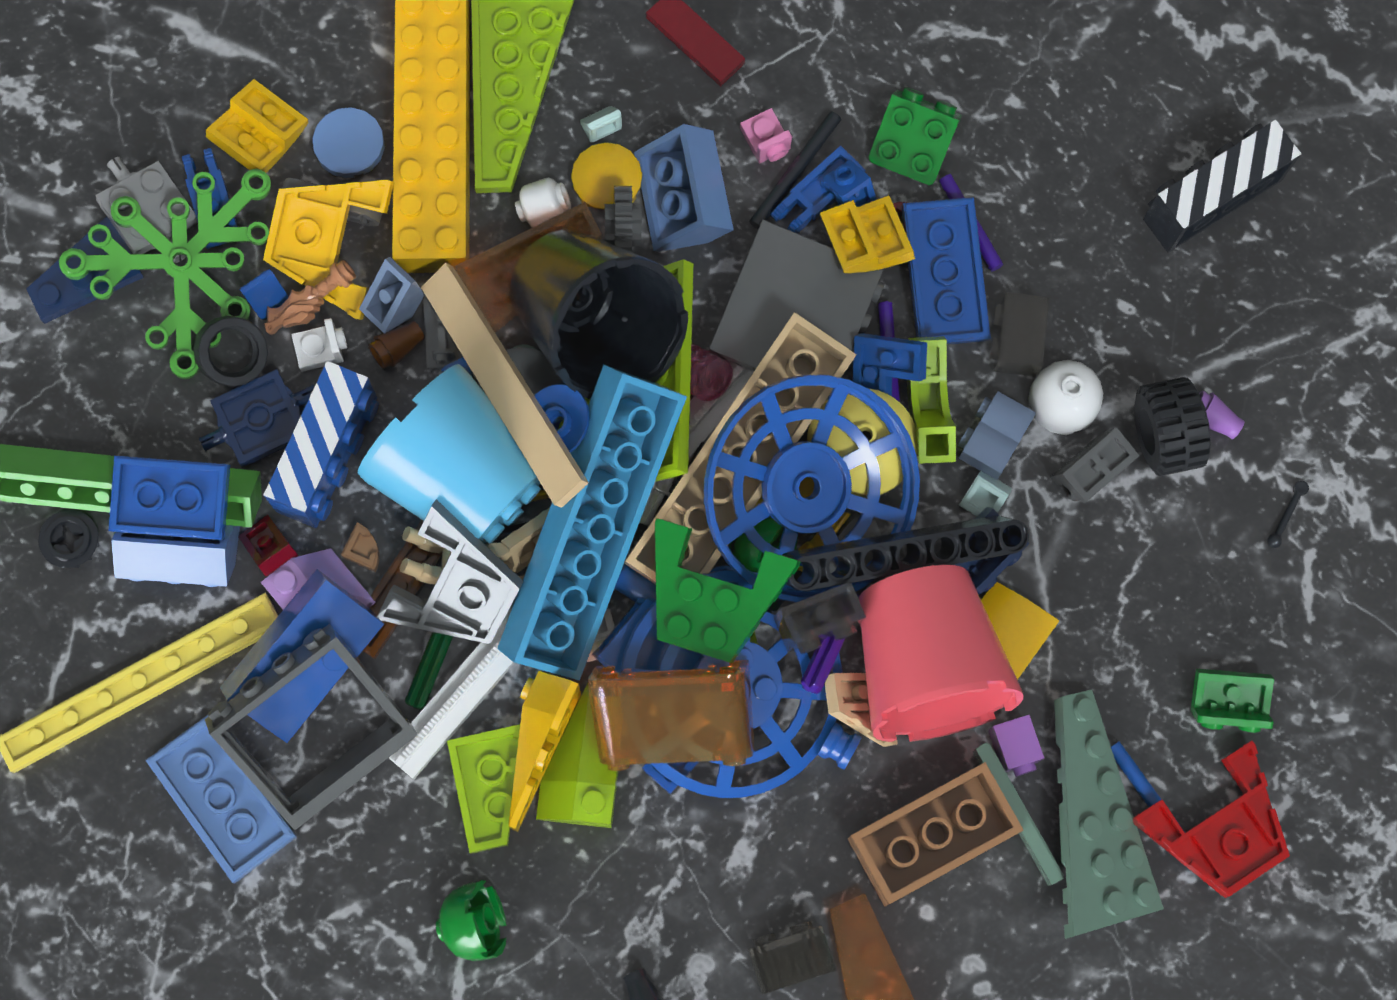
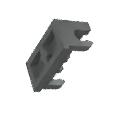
(1095, 465)

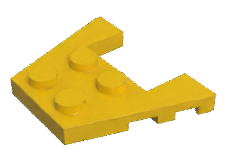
(310, 232)

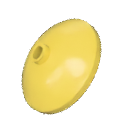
(869, 421)

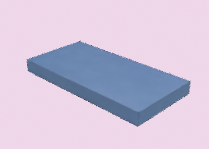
(220, 802)

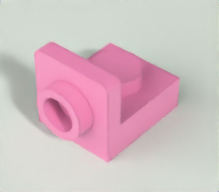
(766, 136)

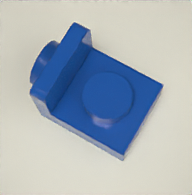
(849, 184)

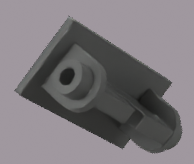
(439, 344)

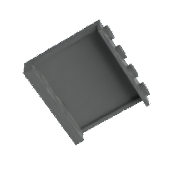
(790, 276)

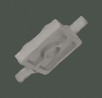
(152, 191)

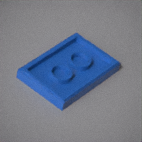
(169, 497)

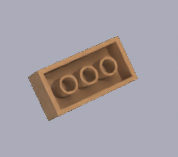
(935, 834)

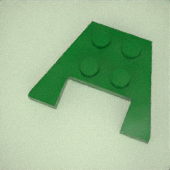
(706, 611)

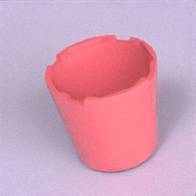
(932, 656)

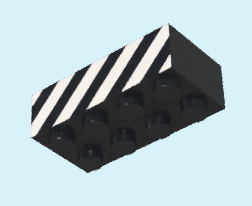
(1220, 185)

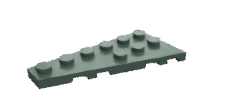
(1098, 841)

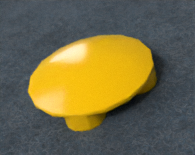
(603, 168)

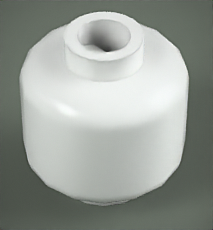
(542, 201)

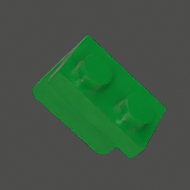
(914, 136)

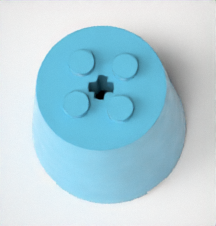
(454, 453)

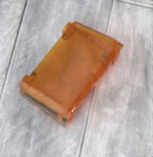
(672, 715)

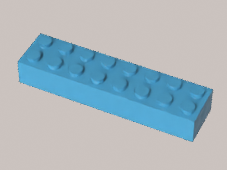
(592, 533)

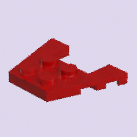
(1233, 842)

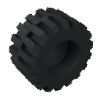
(1172, 426)

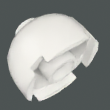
(1066, 397)

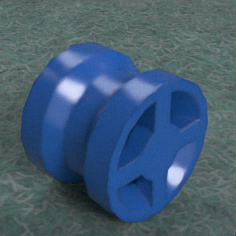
(839, 746)

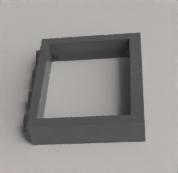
(345, 770)

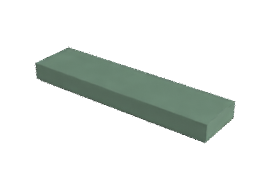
(1031, 836)

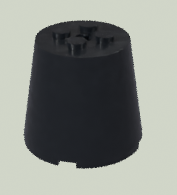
(598, 308)

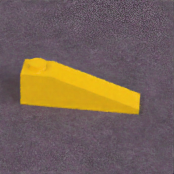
(543, 721)

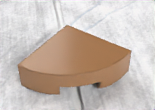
(362, 548)

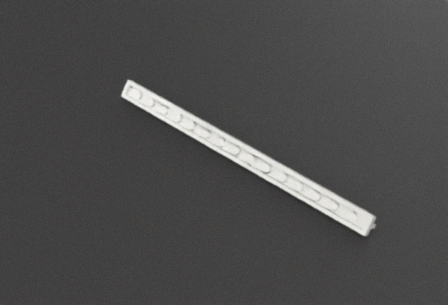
(486, 663)

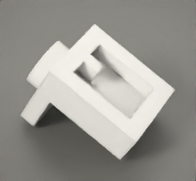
(319, 345)

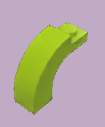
(930, 406)

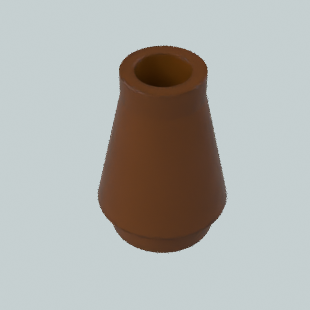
(395, 344)

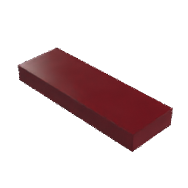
(696, 39)

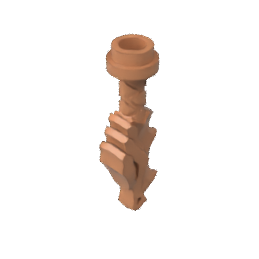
(302, 305)

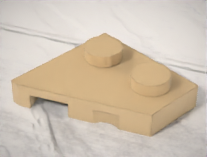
(849, 702)

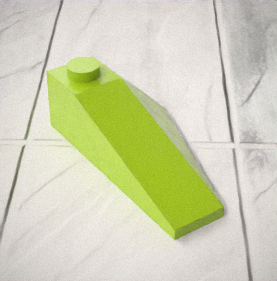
(575, 782)

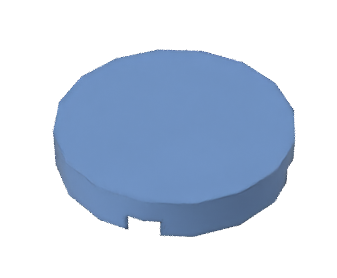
(348, 142)

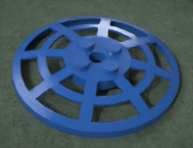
(814, 460)
(765, 695)

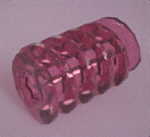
(709, 374)

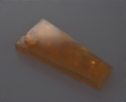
(865, 955)

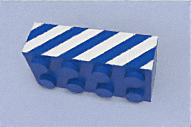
(322, 445)

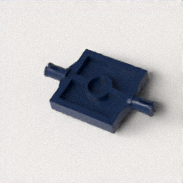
(256, 418)

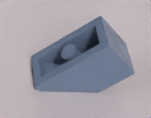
(391, 297)

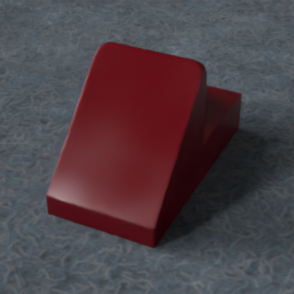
(267, 545)

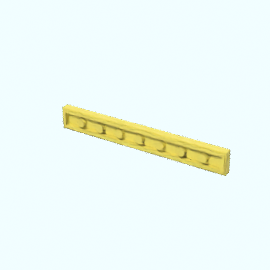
(137, 683)

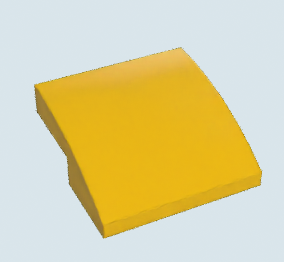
(257, 127)
(867, 235)
(1018, 624)

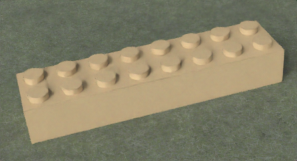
(795, 352)

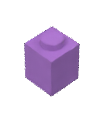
(1016, 745)

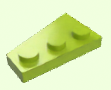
(484, 784)

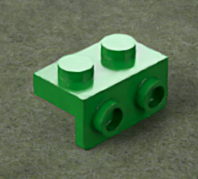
(1232, 699)

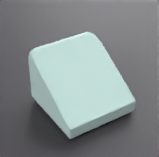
(602, 123)
(985, 493)

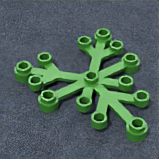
(210, 230)

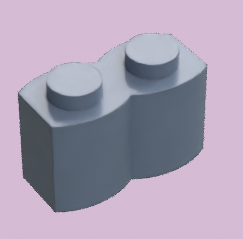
(996, 435)

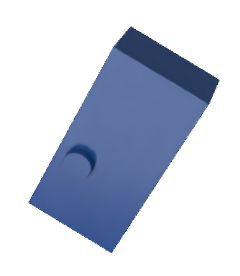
(312, 608)

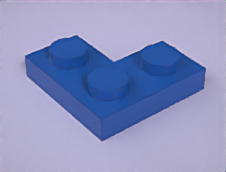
(887, 357)

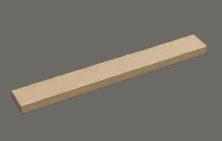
(504, 386)

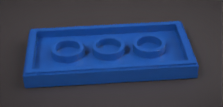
(946, 270)

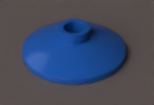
(565, 405)

